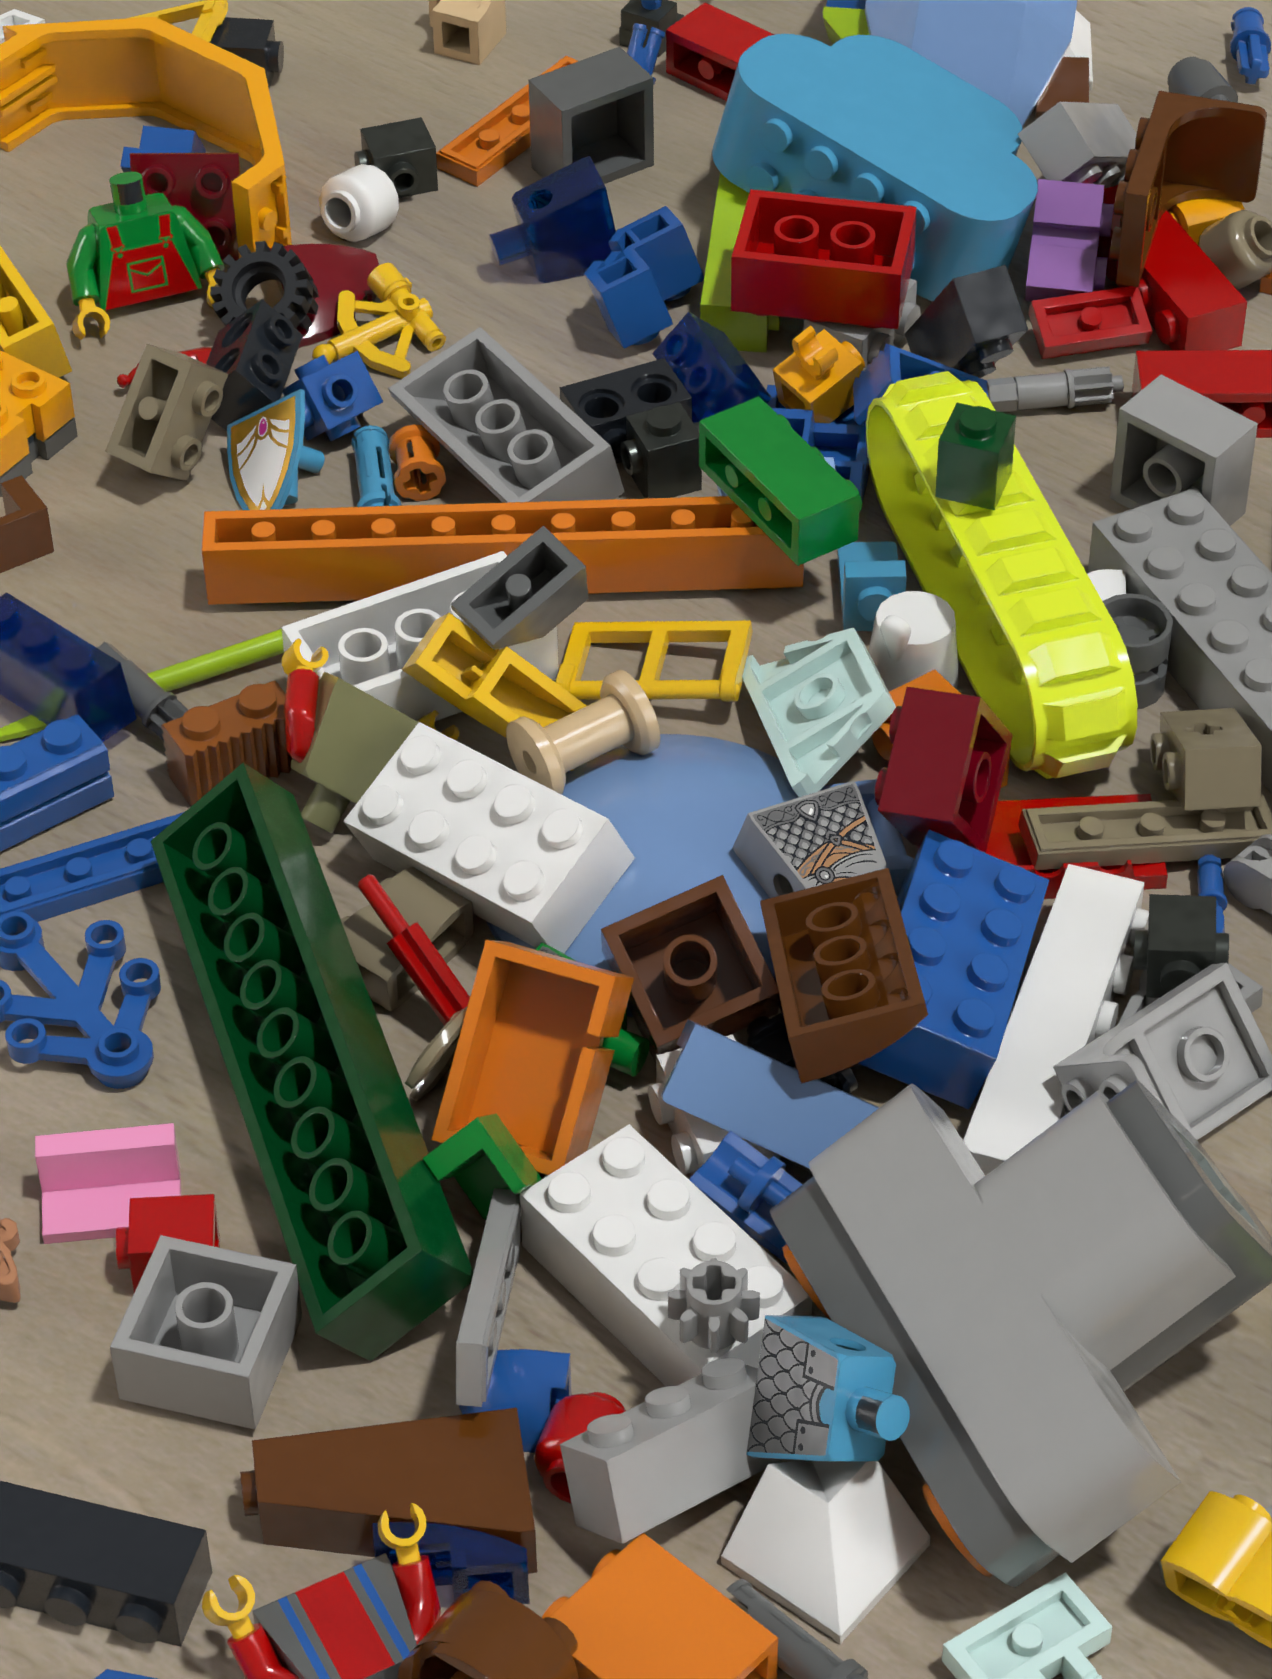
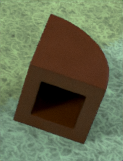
(1067, 84)

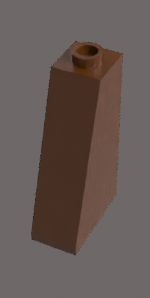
(336, 1483)

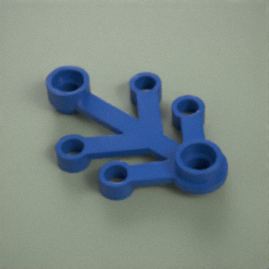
(114, 1053)

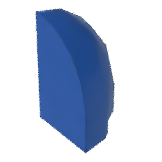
(532, 1384)

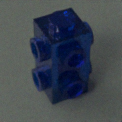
(709, 367)

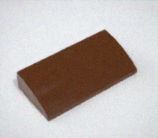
(842, 971)

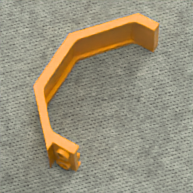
(150, 71)

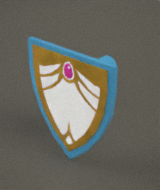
(268, 451)

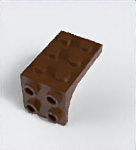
(1181, 154)

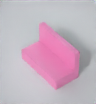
(95, 1173)

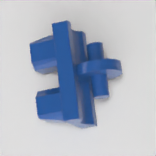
(746, 1188)

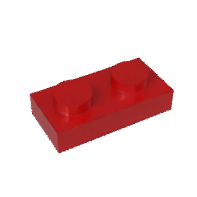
(1089, 322)

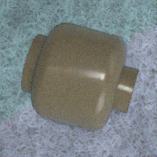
(1240, 247)

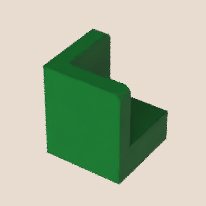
(483, 1159)

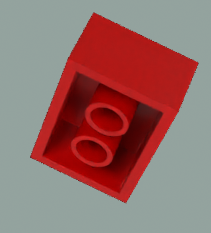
(823, 259)

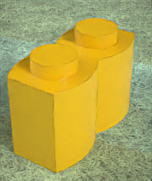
(1226, 1563)

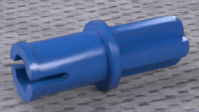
(1250, 44)

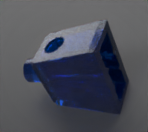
(560, 224)

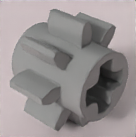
(713, 1305)

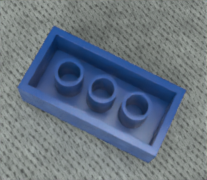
(969, 942)

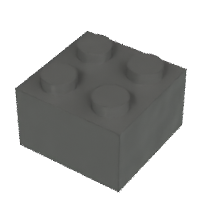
(595, 111)

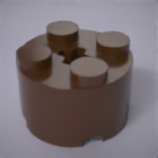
(492, 1638)

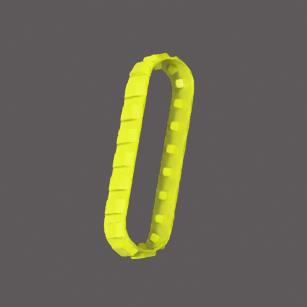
(1021, 599)

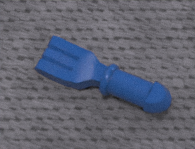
(1211, 884)

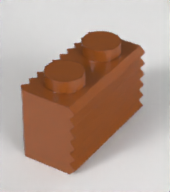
(220, 737)

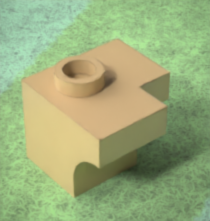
(467, 28)

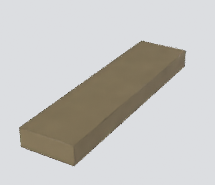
(1138, 832)

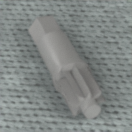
(1048, 390)

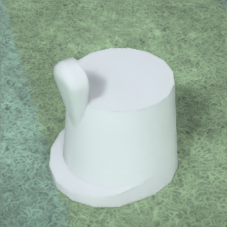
(914, 636)

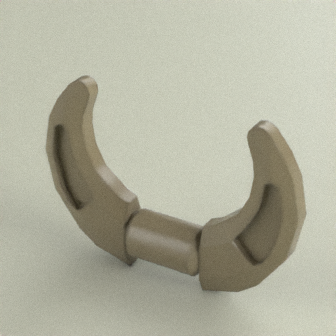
(435, 1058)

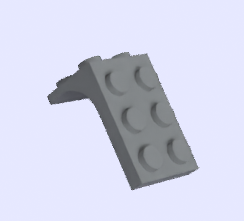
(1189, 1050)

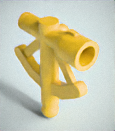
(401, 312)

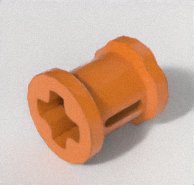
(408, 475)

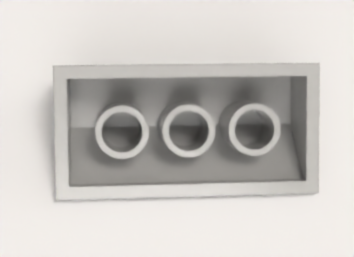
(507, 425)

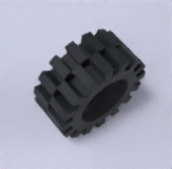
(261, 267)

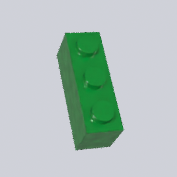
(779, 480)

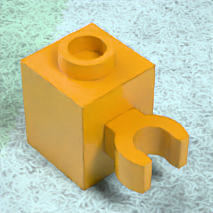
(818, 375)

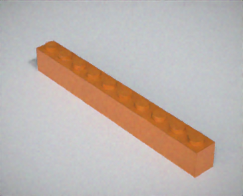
(379, 548)

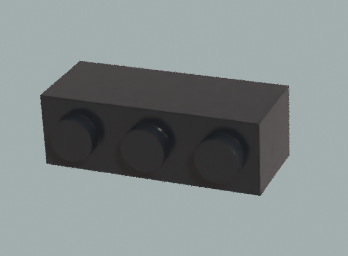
(970, 323)
(100, 1565)

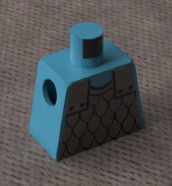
(823, 1394)

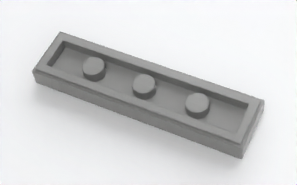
(488, 1299)

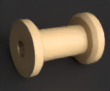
(617, 719)

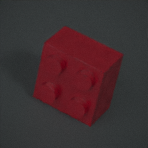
(943, 767)

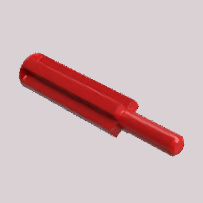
(417, 954)

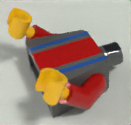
(339, 1627)

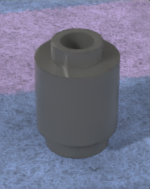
(1200, 79)

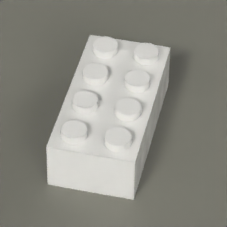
(379, 633)
(491, 836)
(620, 1232)

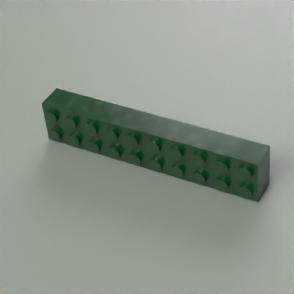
(310, 1067)

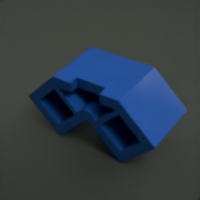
(646, 266)

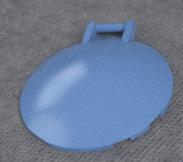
(680, 822)

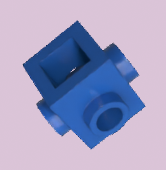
(334, 395)

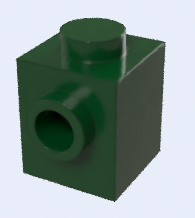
(975, 456)

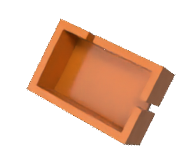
(535, 1051)

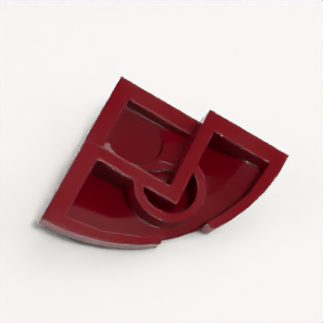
(333, 271)

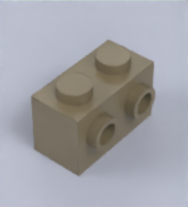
(167, 413)

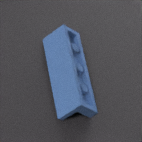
(759, 1096)

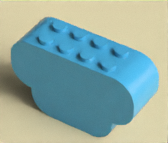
(881, 129)

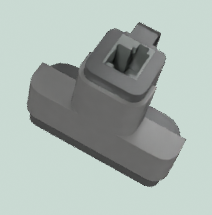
(1026, 1304)

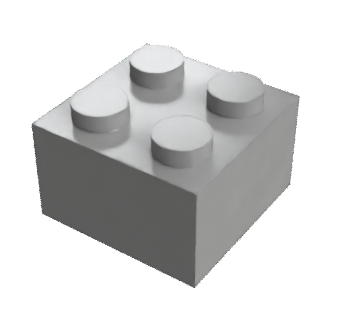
(1181, 442)
(207, 1332)

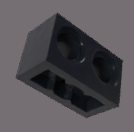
(257, 357)
(609, 398)

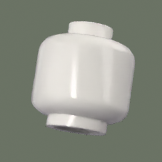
(358, 203)

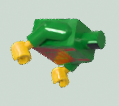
(137, 253)

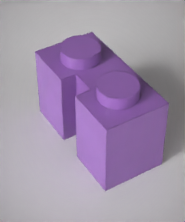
(1066, 240)

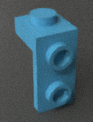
(867, 578)

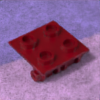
(200, 185)

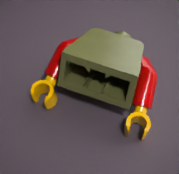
(338, 735)

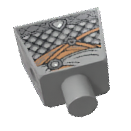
(810, 841)

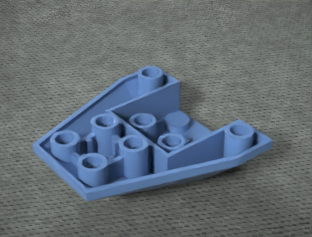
(991, 44)

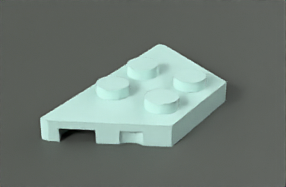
(818, 705)

